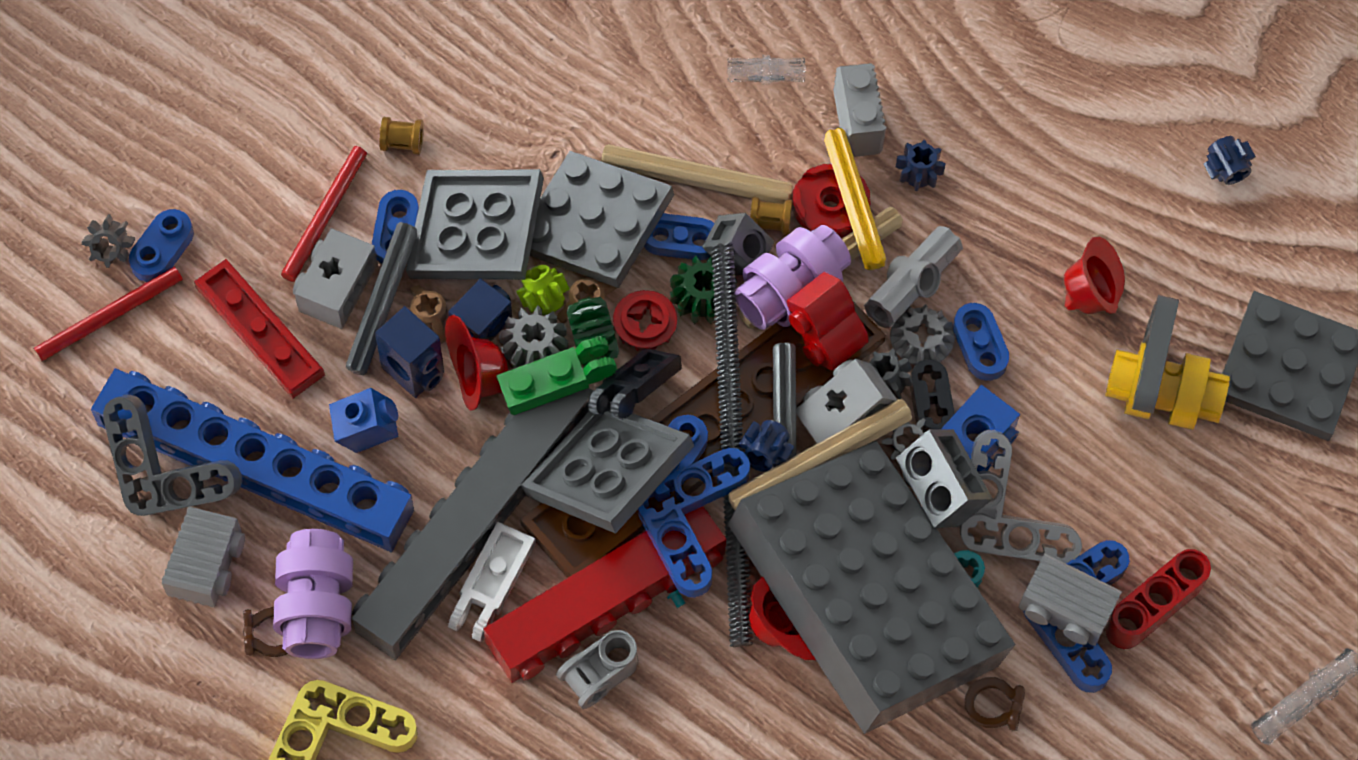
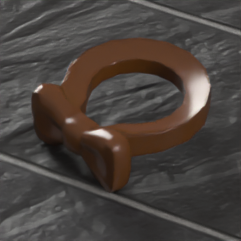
(253, 644)
(1015, 695)

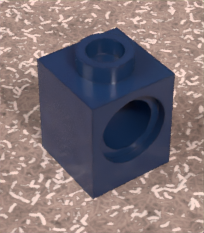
(483, 310)

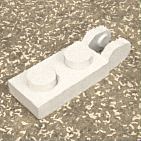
(492, 577)

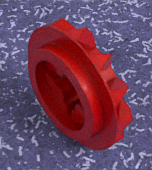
(634, 307)

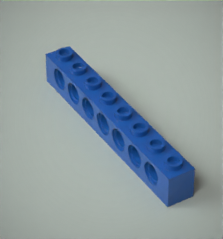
(378, 525)

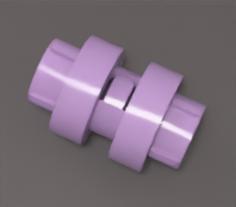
(774, 280)
(312, 612)

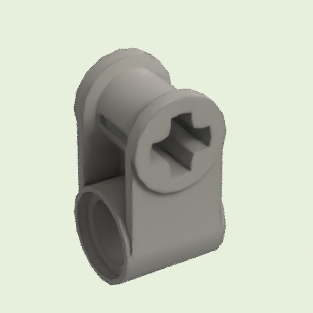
(597, 669)

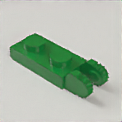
(556, 375)

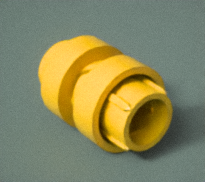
(1185, 389)

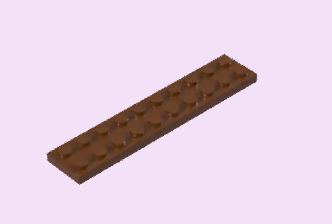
(577, 543)

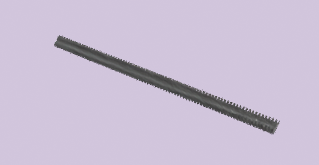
(727, 363)

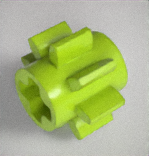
(543, 289)

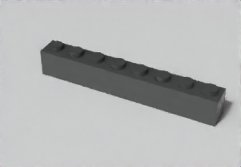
(462, 524)

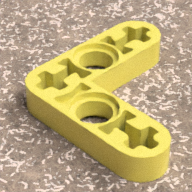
(320, 721)

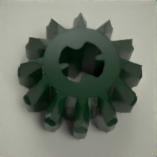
(686, 294)
(592, 319)

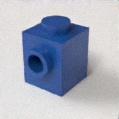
(364, 420)

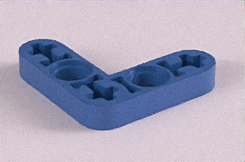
(673, 517)
(1094, 654)

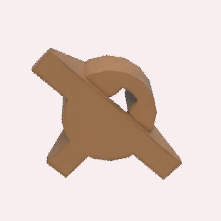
(591, 288)
(422, 307)

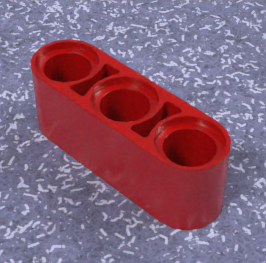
(1167, 583)

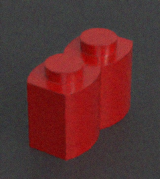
(827, 321)

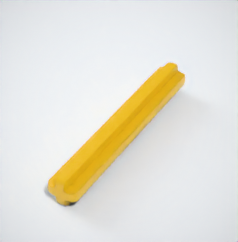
(855, 199)

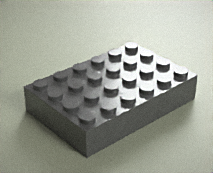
(870, 585)

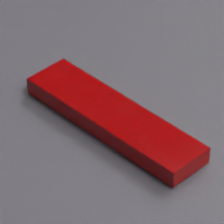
(259, 328)

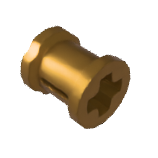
(401, 135)
(772, 215)

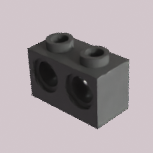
(950, 487)

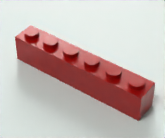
(593, 599)

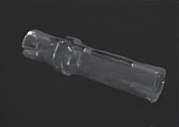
(1320, 686)

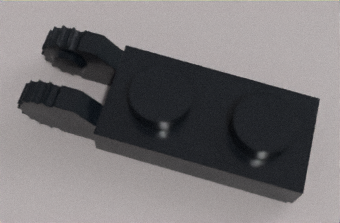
(633, 382)

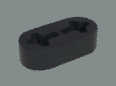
(940, 396)

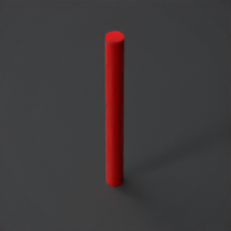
(323, 214)
(108, 314)

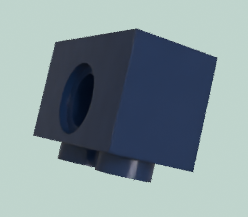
(410, 352)

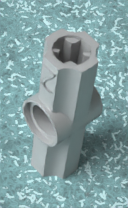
(913, 277)

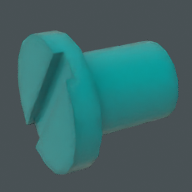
(676, 598)

